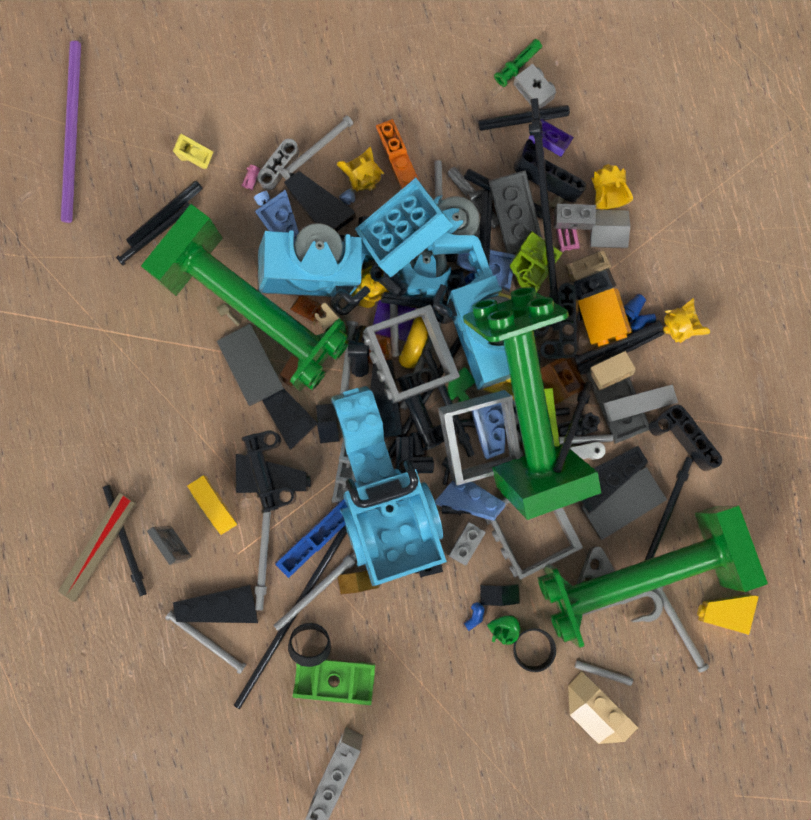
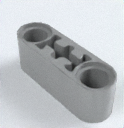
(269, 168)

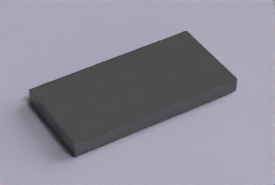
(514, 209)
(250, 365)
(622, 428)
(626, 504)
(169, 544)

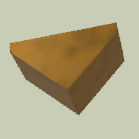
(355, 582)

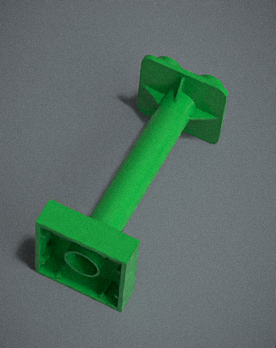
(187, 254)
(530, 480)
(725, 548)

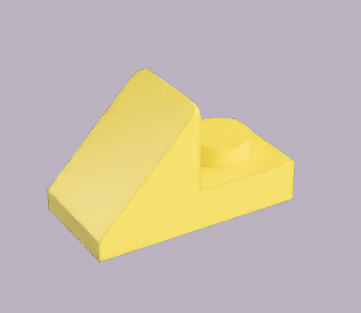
(192, 151)

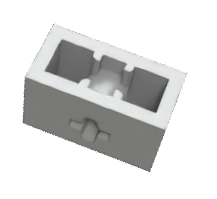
(534, 77)
(574, 216)
(466, 543)

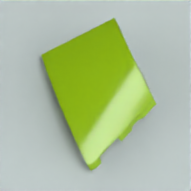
(531, 262)

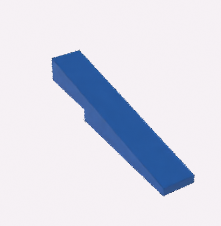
(312, 541)

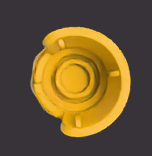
(362, 171)
(611, 188)
(376, 288)
(683, 323)

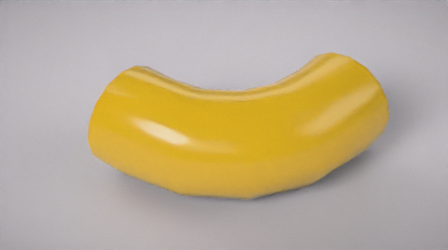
(414, 344)

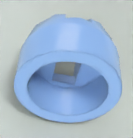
(261, 197)
(347, 197)

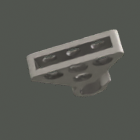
(606, 567)

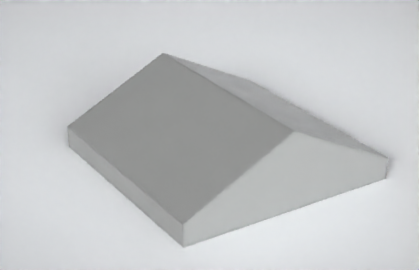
(610, 229)

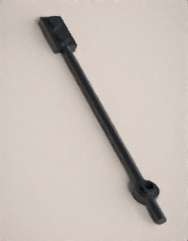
(536, 130)

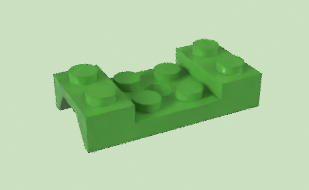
(354, 685)

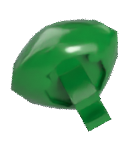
(505, 629)

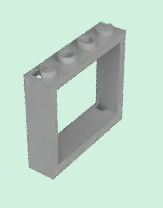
(438, 342)
(513, 437)
(507, 553)
(335, 776)

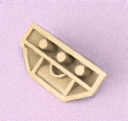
(597, 712)

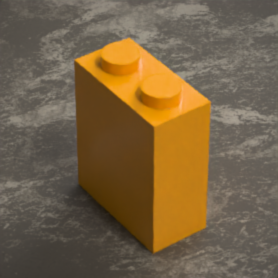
(604, 317)

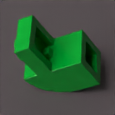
(457, 388)

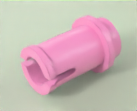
(250, 177)

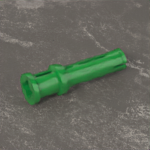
(512, 67)

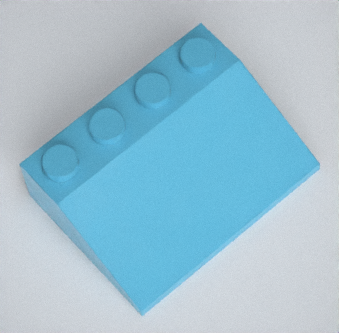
(403, 227)

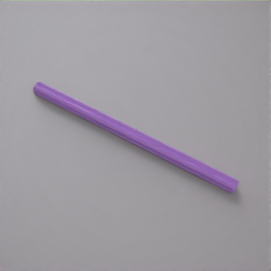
(70, 132)

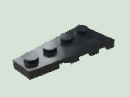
(388, 412)
(289, 417)
(614, 475)
(220, 607)

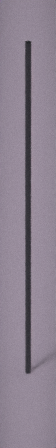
(324, 562)

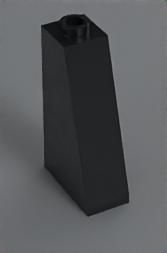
(319, 203)
(280, 477)

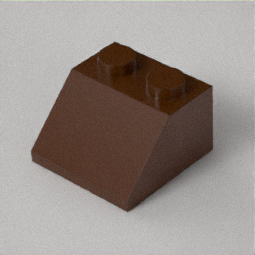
(563, 378)

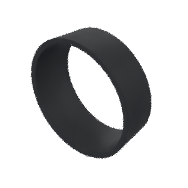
(314, 660)
(547, 663)

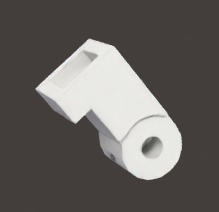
(592, 450)

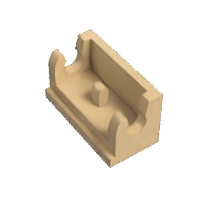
(587, 265)
(327, 320)
(612, 371)

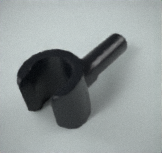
(447, 471)

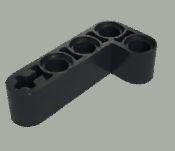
(558, 180)
(572, 320)
(707, 461)

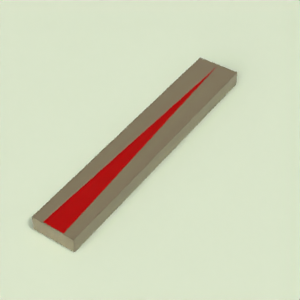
(97, 547)

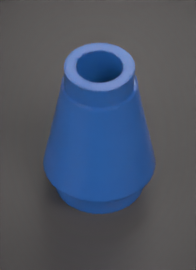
(634, 307)

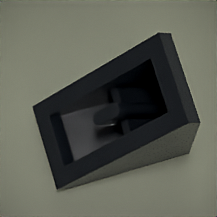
(499, 594)

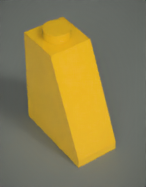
(729, 612)

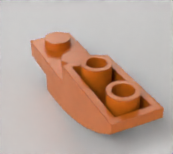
(396, 153)

